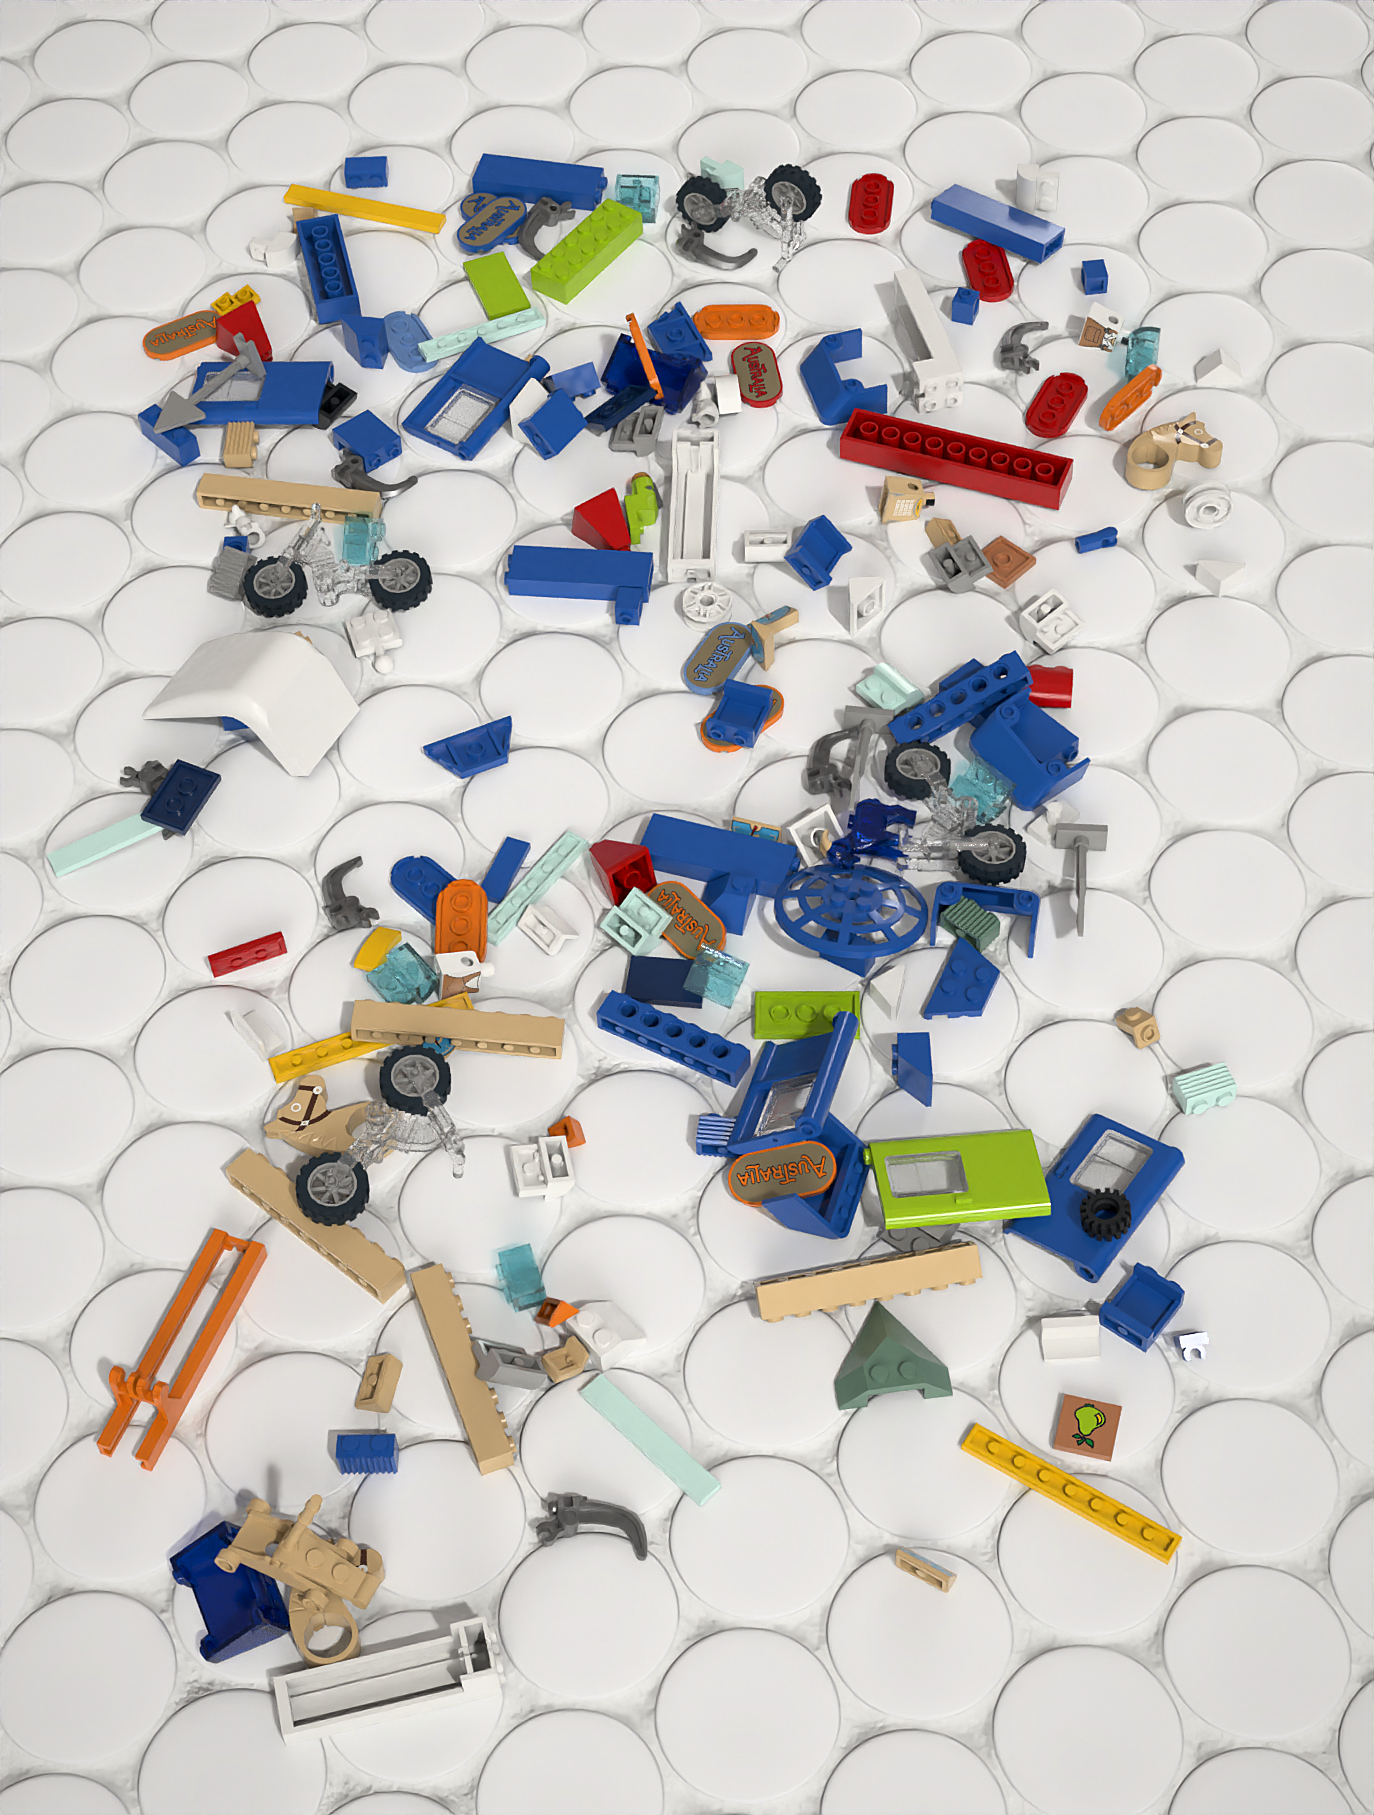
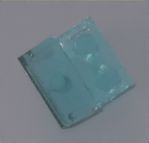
(1141, 350)
(987, 786)
(716, 975)
(403, 977)

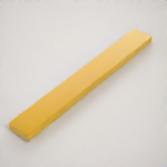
(365, 208)
(339, 1048)
(1072, 1493)

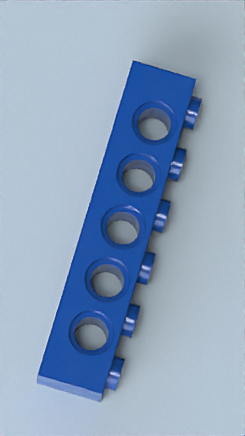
(974, 703)
(660, 1039)

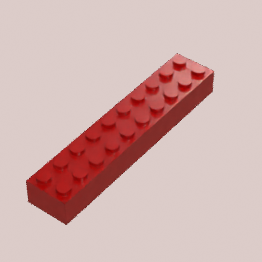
(956, 458)

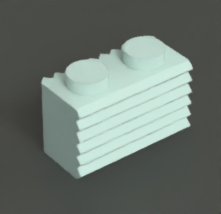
(1204, 1088)

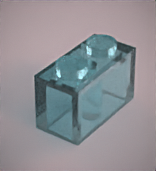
(521, 1277)

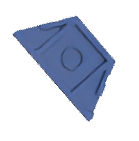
(678, 336)
(473, 749)
(963, 984)

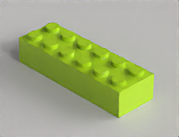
(586, 251)

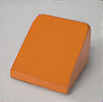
(571, 1129)

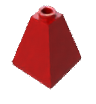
(248, 322)
(602, 523)
(622, 868)

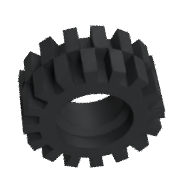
(1105, 1227)

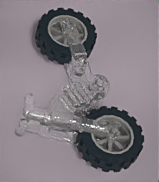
(764, 202)
(310, 547)
(952, 822)
(392, 1130)

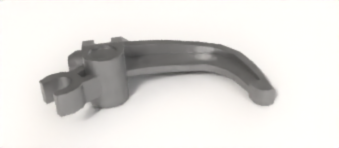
(542, 213)
(694, 248)
(1015, 354)
(352, 474)
(821, 774)
(148, 780)
(341, 909)
(578, 1510)

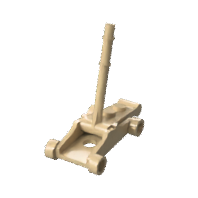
(300, 1557)

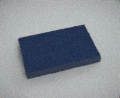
(619, 407)
(181, 797)
(661, 982)

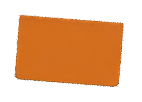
(554, 1312)

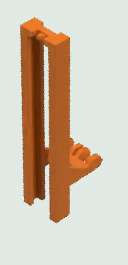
(172, 1405)

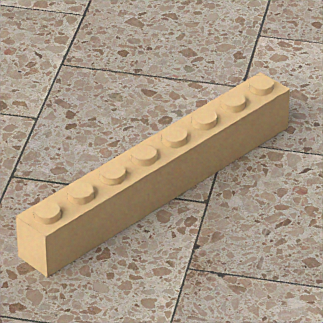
(285, 498)
(480, 1030)
(339, 1245)
(868, 1280)
(454, 1349)

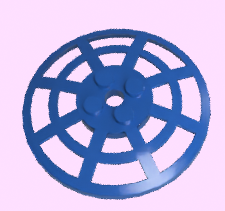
(838, 903)

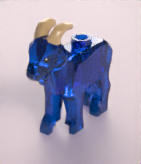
(868, 834)

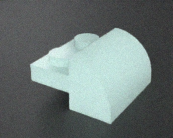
(726, 174)
(890, 690)
(637, 923)

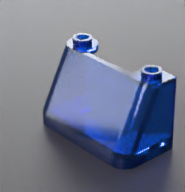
(677, 377)
(237, 1607)

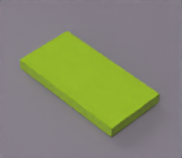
(496, 285)
(801, 1012)

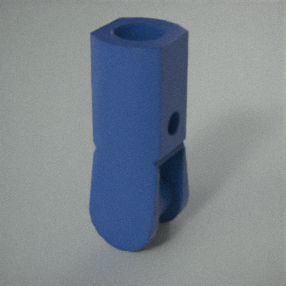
(1096, 540)

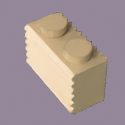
(240, 445)

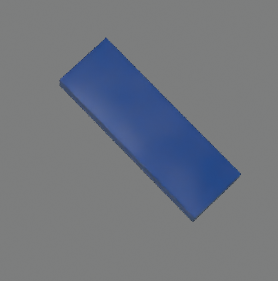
(505, 869)

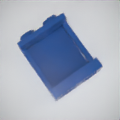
(553, 424)
(368, 438)
(817, 552)
(740, 713)
(1142, 1307)

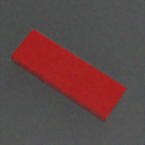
(247, 954)

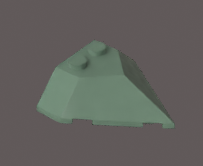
(889, 1361)

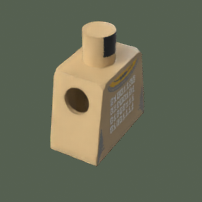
(903, 499)

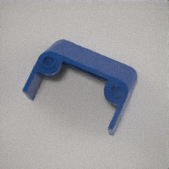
(830, 395)
(1007, 753)
(990, 898)
(833, 1210)

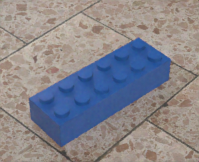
(328, 268)

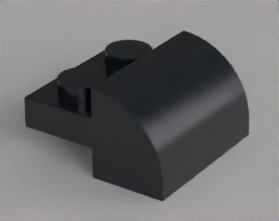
(334, 404)

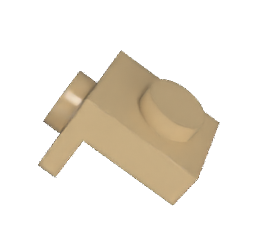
(1140, 1025)
(566, 1361)

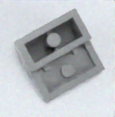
(639, 431)
(961, 564)
(920, 1237)
(508, 1365)

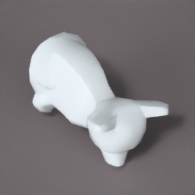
(706, 407)
(247, 527)

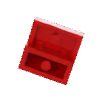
(1051, 686)

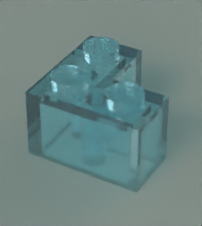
(640, 194)
(361, 538)

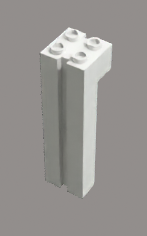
(938, 366)
(694, 506)
(391, 1684)

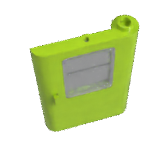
(958, 1178)

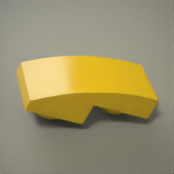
(228, 303)
(376, 948)

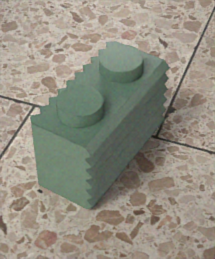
(971, 923)

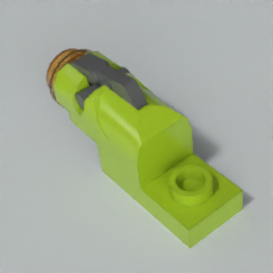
(641, 505)

